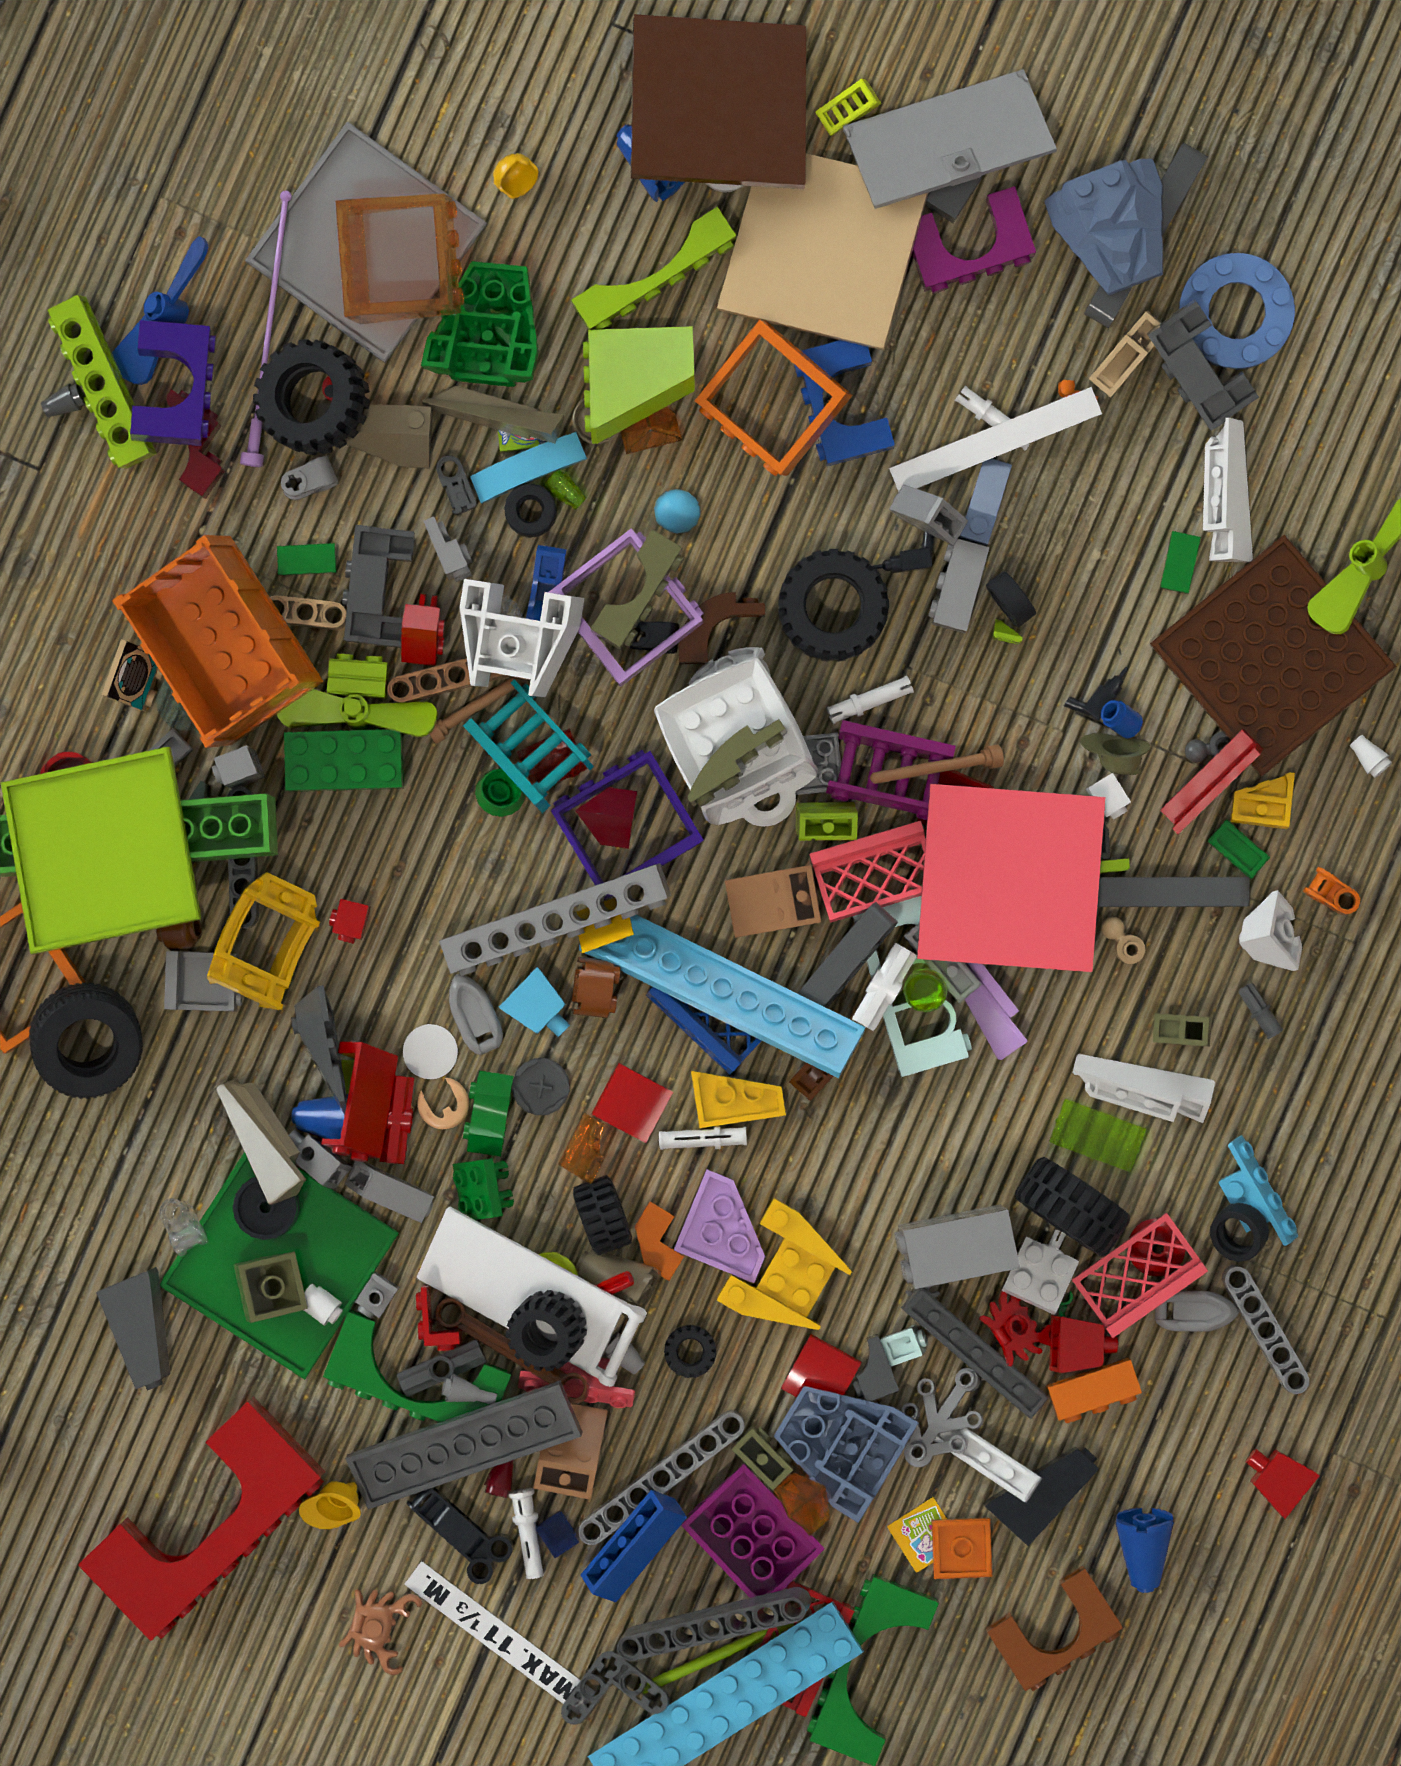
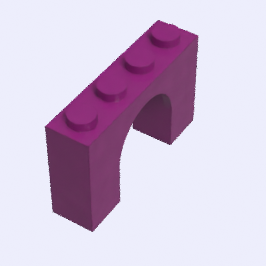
(1011, 246)

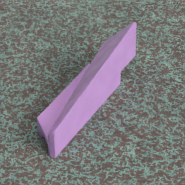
(993, 1013)

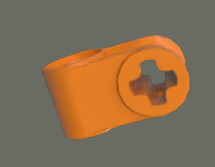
(1330, 892)

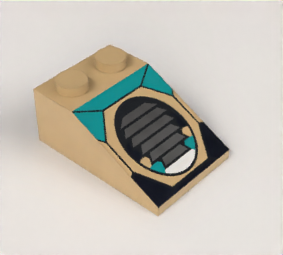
(132, 677)

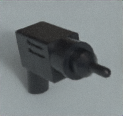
(911, 559)
(1099, 698)

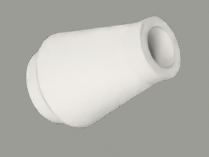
(1370, 756)

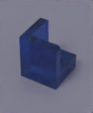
(557, 1534)

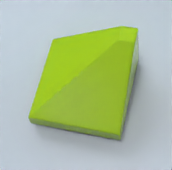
(1004, 633)

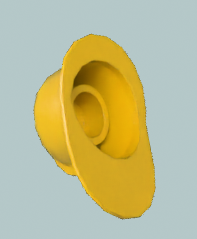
(332, 1506)

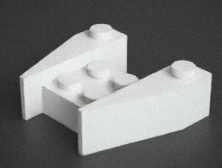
(514, 643)

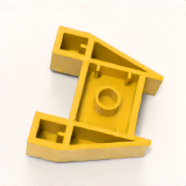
(793, 1275)

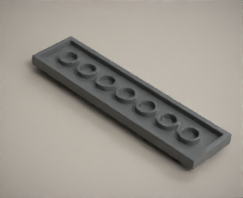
(464, 1445)

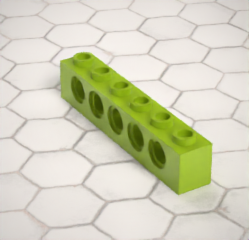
(103, 364)

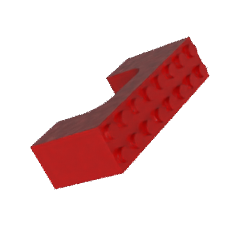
(160, 1586)

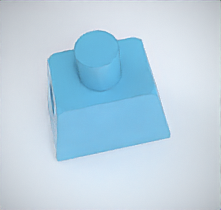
(536, 1004)

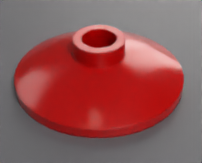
(1140, 1249)

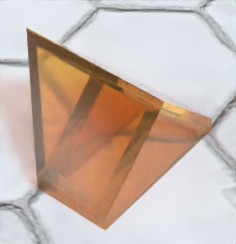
(653, 431)
(804, 1502)

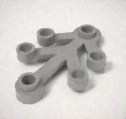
(939, 1421)

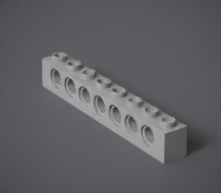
(457, 946)

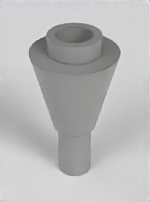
(460, 1390)

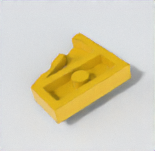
(1265, 803)

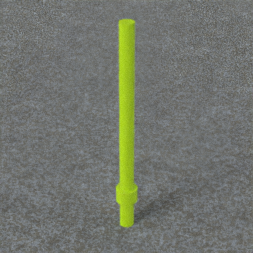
(713, 1656)

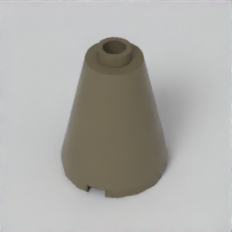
(605, 1266)

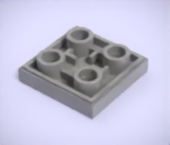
(826, 756)

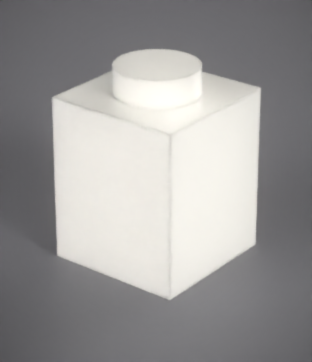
(1115, 796)

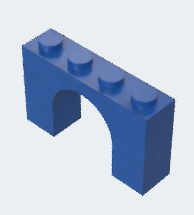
(838, 441)

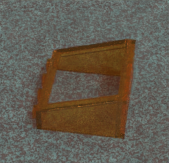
(354, 261)

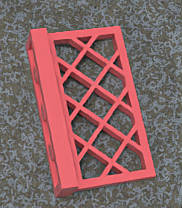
(861, 851)
(1154, 1296)

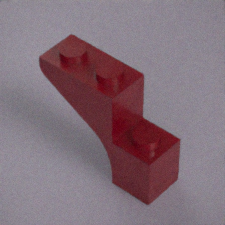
(201, 470)

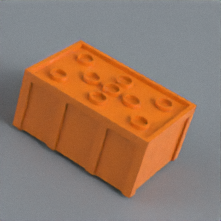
(219, 641)

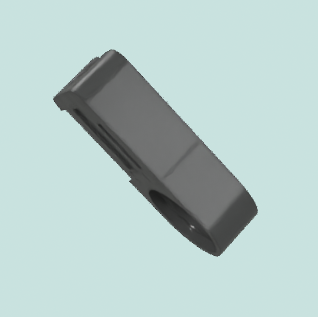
(457, 488)

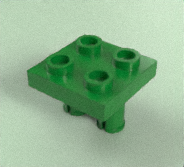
(479, 1189)

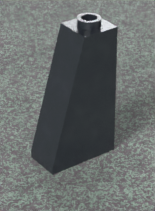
(1059, 1484)

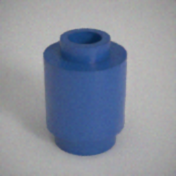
(1121, 719)

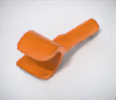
(1067, 388)

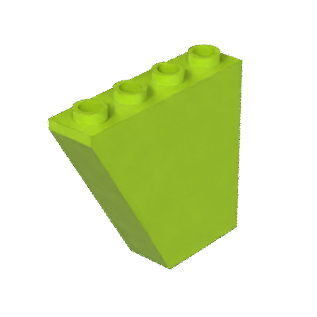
(634, 375)

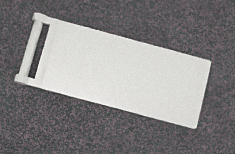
(499, 1275)

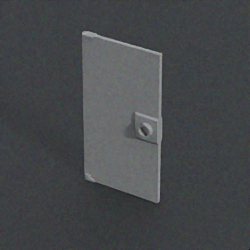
(949, 139)

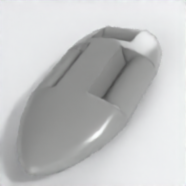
(474, 1014)
(1196, 1312)

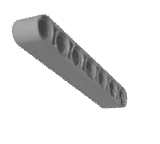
(668, 1464)

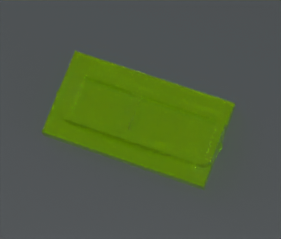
(1097, 1135)

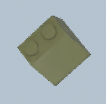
(270, 1286)

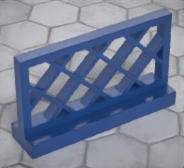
(700, 1031)

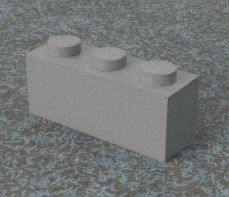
(958, 585)
(238, 767)

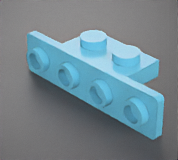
(1252, 1188)

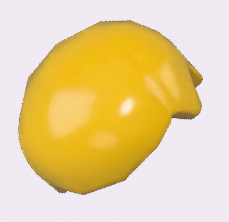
(515, 175)

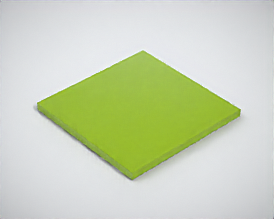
(100, 850)

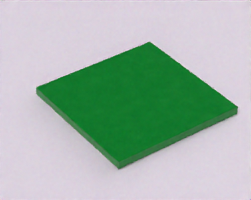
(334, 1249)

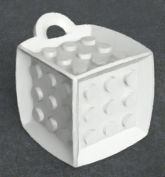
(714, 710)

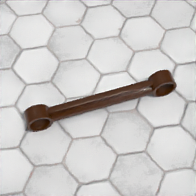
(500, 1344)

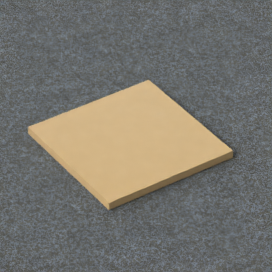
(822, 256)

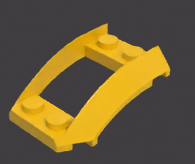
(247, 979)

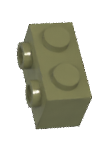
(762, 1457)

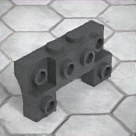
(1193, 371)
(368, 584)

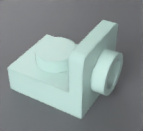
(904, 1345)

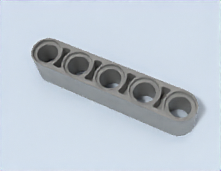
(1275, 1339)

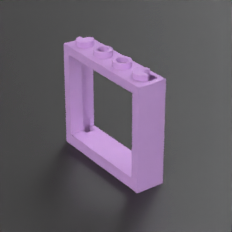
(674, 588)

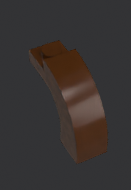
(694, 647)

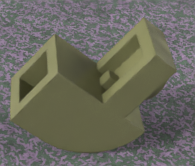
(1182, 1029)

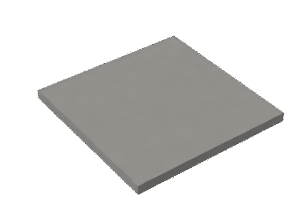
(397, 242)

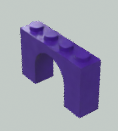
(184, 422)

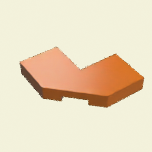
(649, 1232)

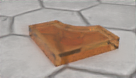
(583, 1151)

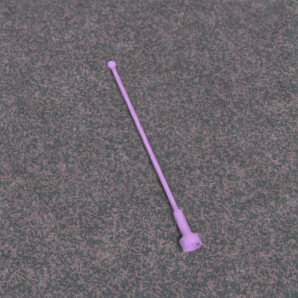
(252, 456)

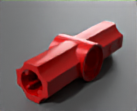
(398, 1121)

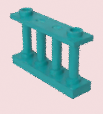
(520, 771)

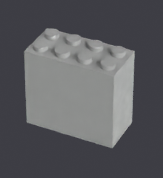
(957, 1246)

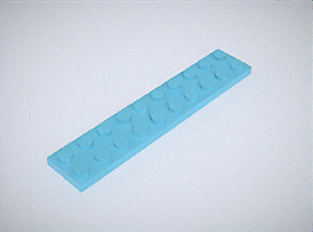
(734, 995)
(737, 1694)

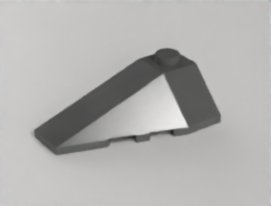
(318, 1033)

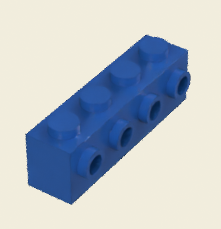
(633, 1546)

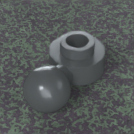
(1197, 750)

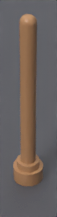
(441, 727)
(989, 757)

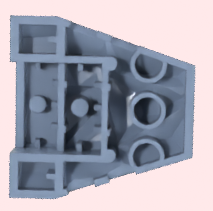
(1113, 222)
(845, 1445)

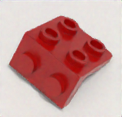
(442, 1339)

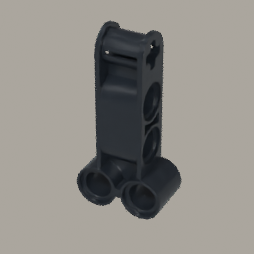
(460, 1532)

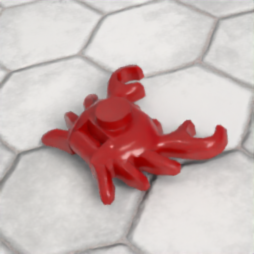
(1015, 1328)

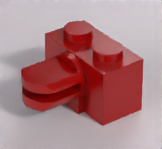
(422, 632)

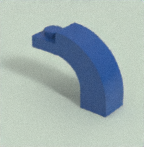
(546, 575)

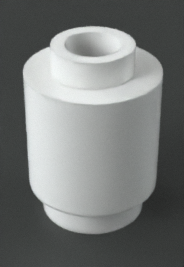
(322, 1305)

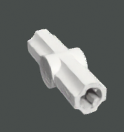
(884, 987)

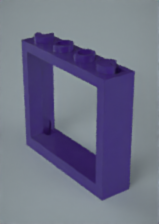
(613, 776)

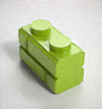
(358, 677)
(826, 821)

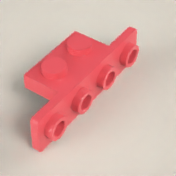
(615, 1396)

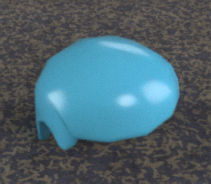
(677, 511)

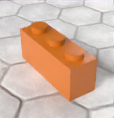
(1094, 1390)

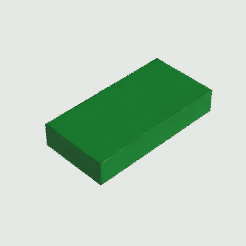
(306, 559)
(1180, 562)
(1238, 849)

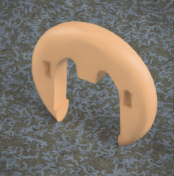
(451, 1118)

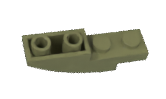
(723, 768)

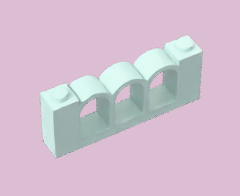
(930, 1052)

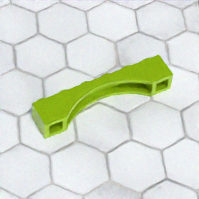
(603, 302)

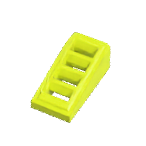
(861, 85)

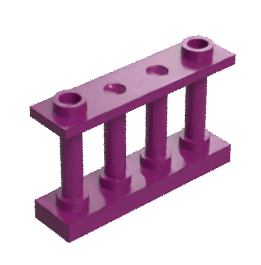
(882, 742)

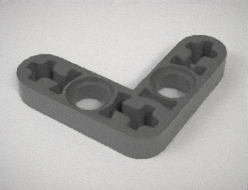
(617, 1678)

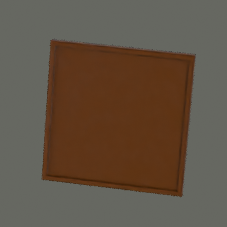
(718, 102)

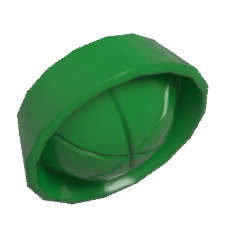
(498, 794)

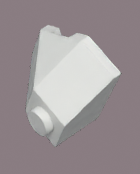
(1270, 935)

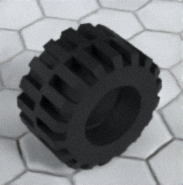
(602, 1215)
(532, 1345)

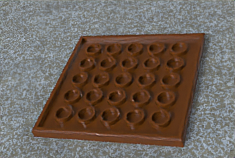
(1264, 661)

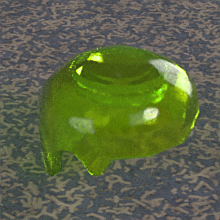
(925, 990)

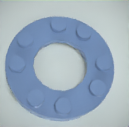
(1275, 295)

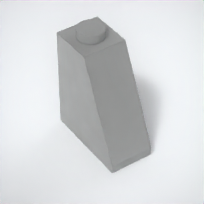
(928, 513)
(389, 1191)

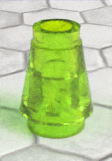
(565, 489)

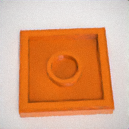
(961, 1548)

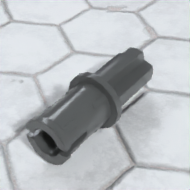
(1260, 1010)

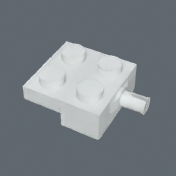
(1042, 1273)

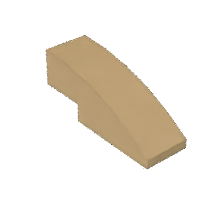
(1125, 355)

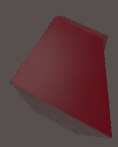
(610, 816)

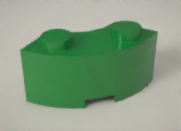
(489, 1113)

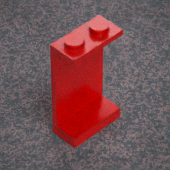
(366, 1102)

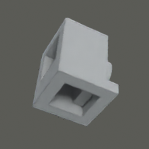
(384, 1288)

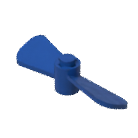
(159, 308)

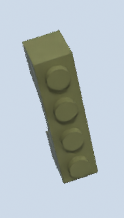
(618, 622)

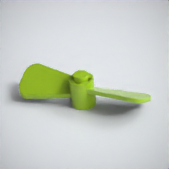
(1339, 600)
(325, 709)

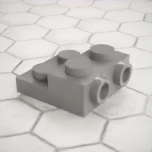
(451, 554)

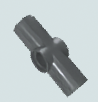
(424, 1376)

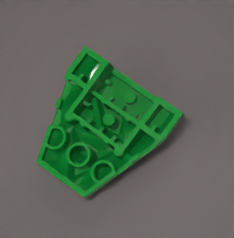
(493, 334)

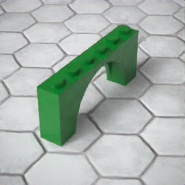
(355, 1366)
(883, 1607)

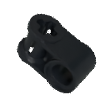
(654, 635)

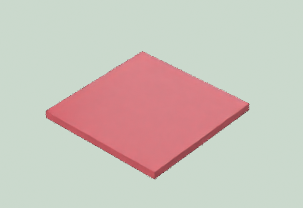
(1011, 878)

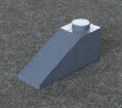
(985, 501)

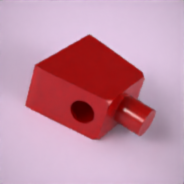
(1078, 1344)
(1280, 1479)

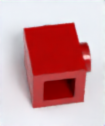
(349, 920)

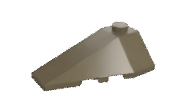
(394, 433)

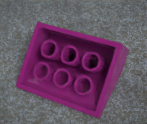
(751, 1535)

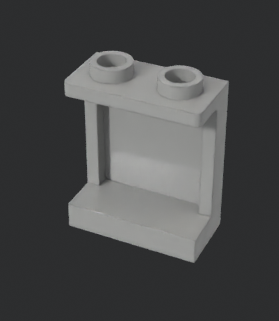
(188, 984)

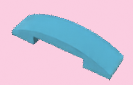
(528, 466)

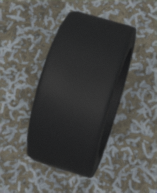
(1011, 599)
(1223, 1242)

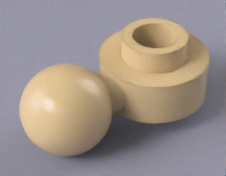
(1114, 929)

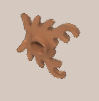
(373, 1626)

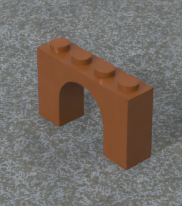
(1034, 1664)

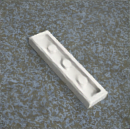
(993, 1463)

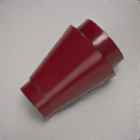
(500, 1480)

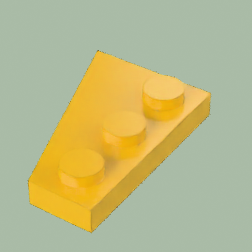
(734, 1100)

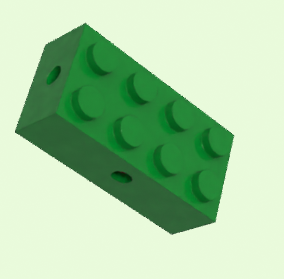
(343, 760)

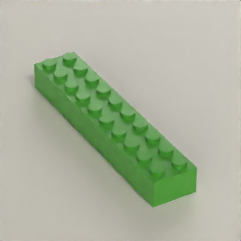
(214, 829)

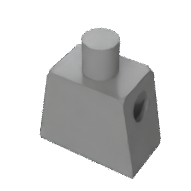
(325, 1166)

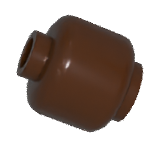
(180, 935)

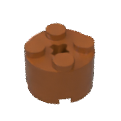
(595, 987)

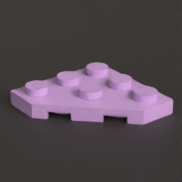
(720, 1230)

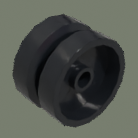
(255, 1220)

